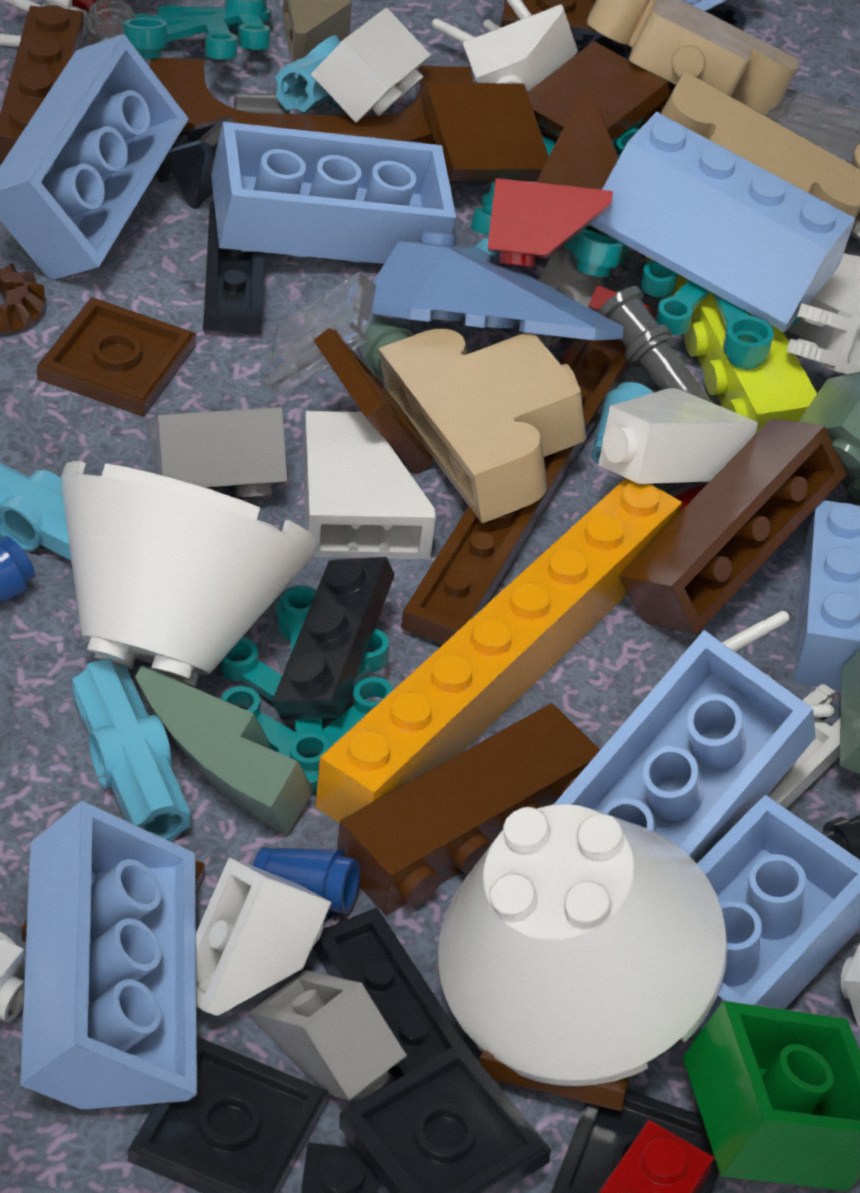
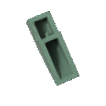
(229, 750)

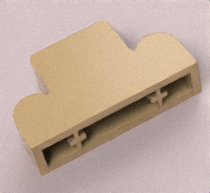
(679, 38)
(764, 143)
(486, 413)

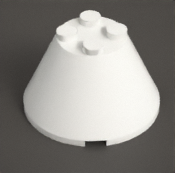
(171, 567)
(581, 947)

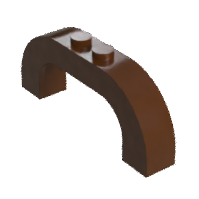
(187, 86)

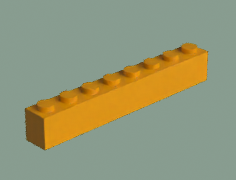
(495, 653)

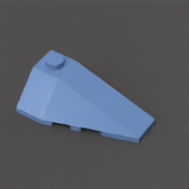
(458, 281)

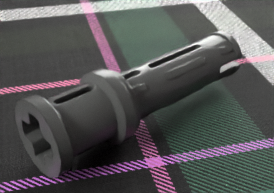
(649, 343)

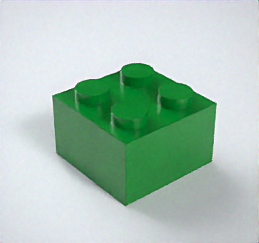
(779, 1095)

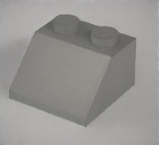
(221, 449)

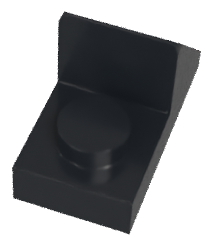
(192, 160)

